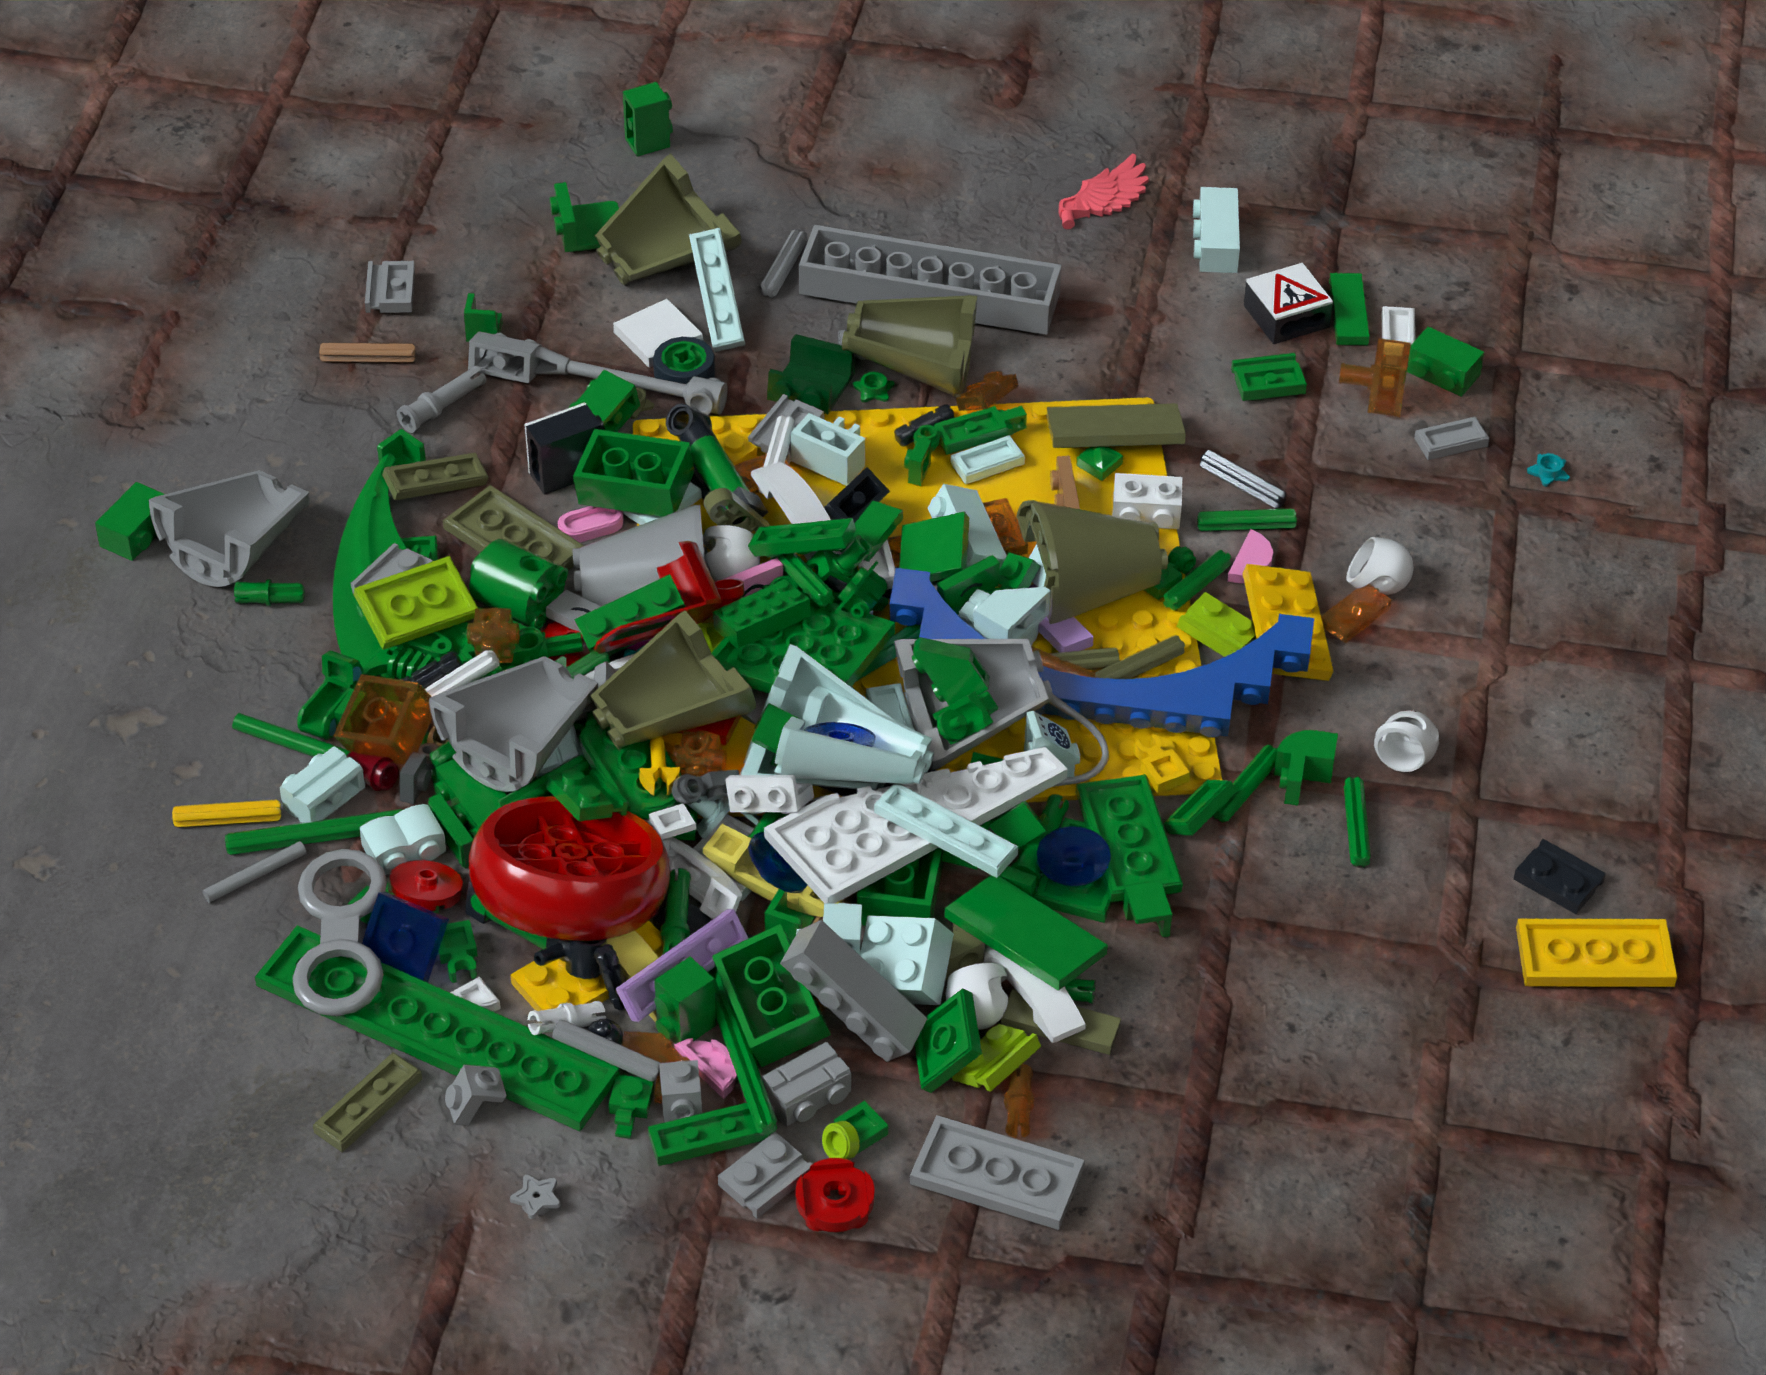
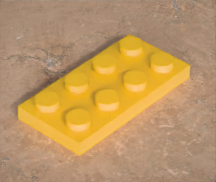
(1287, 592)
(1596, 952)
(552, 985)

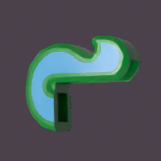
(317, 714)

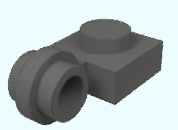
(416, 773)
(689, 788)

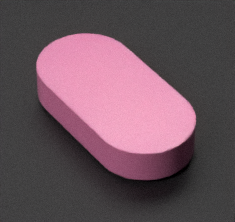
(590, 523)

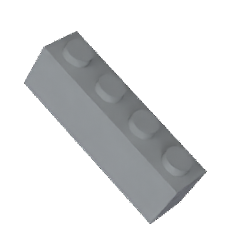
(853, 991)

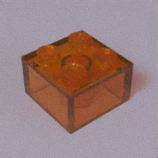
(385, 718)

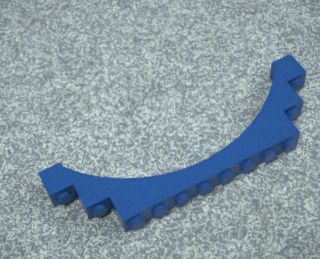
(1177, 702)

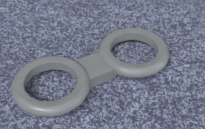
(339, 933)

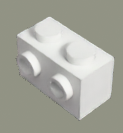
(1148, 499)

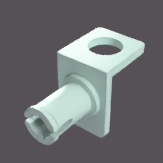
(713, 813)

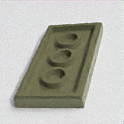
(1115, 425)
(497, 516)

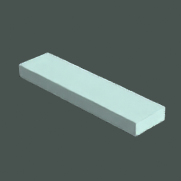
(717, 290)
(946, 829)

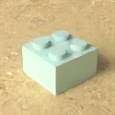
(909, 955)

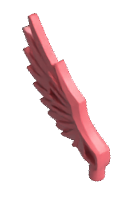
(1105, 193)

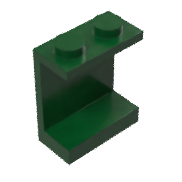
(814, 374)

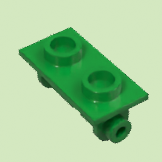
(862, 592)

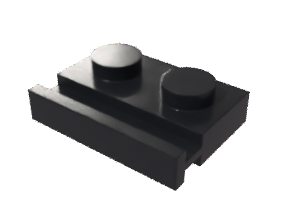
(1559, 876)

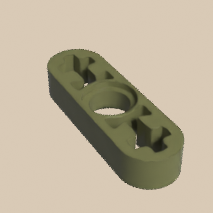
(736, 509)

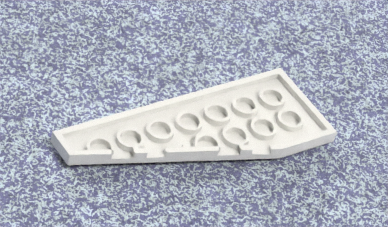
(846, 846)

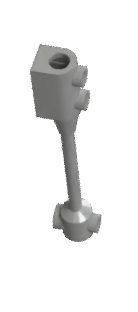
(525, 359)

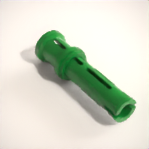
(1028, 853)

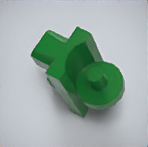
(965, 716)

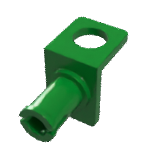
(842, 565)

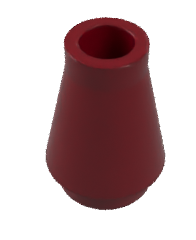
(378, 771)

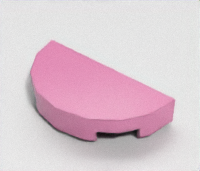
(1254, 551)
(713, 1063)

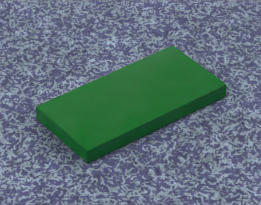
(1132, 827)
(1026, 931)

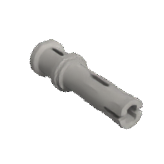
(430, 404)

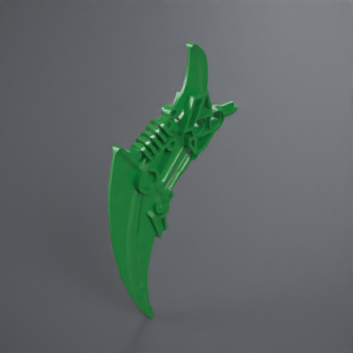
(366, 538)

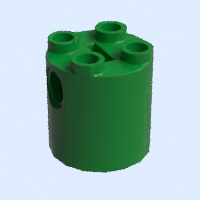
(516, 579)

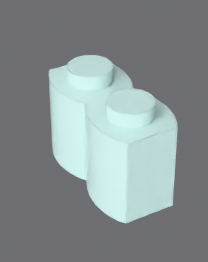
(403, 837)

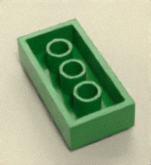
(761, 613)

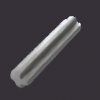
(783, 263)
(606, 1050)

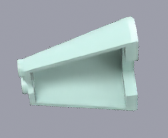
(790, 692)
(897, 756)

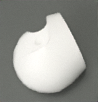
(728, 551)
(1387, 567)
(1407, 741)
(985, 984)

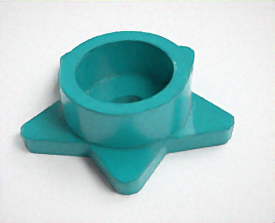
(1549, 469)

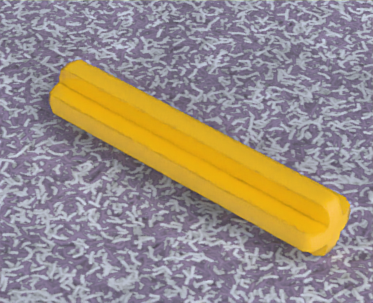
(226, 813)

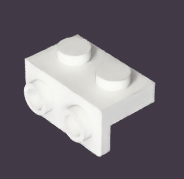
(767, 793)

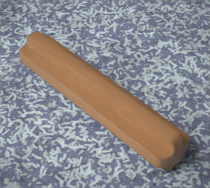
(368, 352)

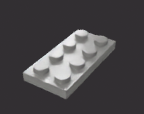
(997, 1172)

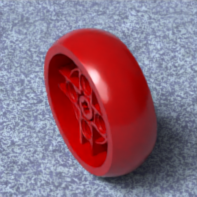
(565, 875)

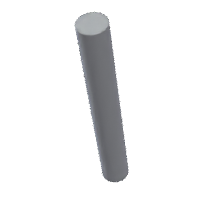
(254, 872)

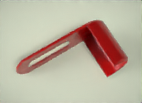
(695, 588)

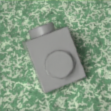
(470, 1089)
(680, 1089)

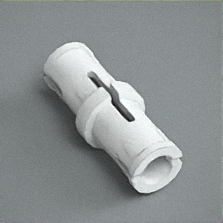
(579, 1015)

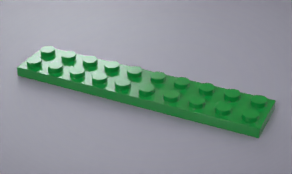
(451, 1032)

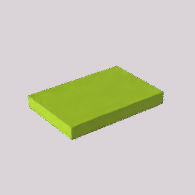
(416, 602)

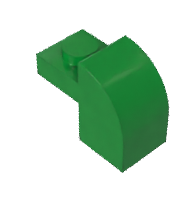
(1306, 757)

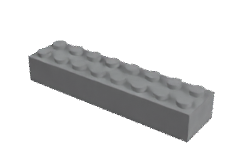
(878, 267)

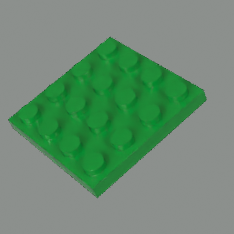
(834, 640)

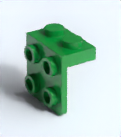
(578, 222)

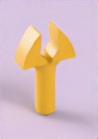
(649, 776)

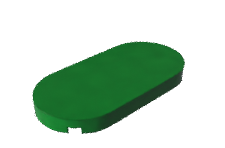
(623, 767)

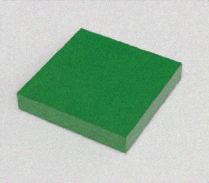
(936, 545)
(947, 1041)

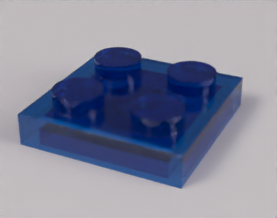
(405, 935)

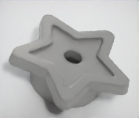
(540, 1205)

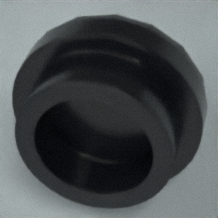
(607, 1029)

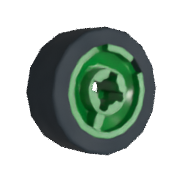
(682, 359)

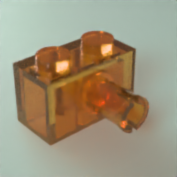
(1384, 378)

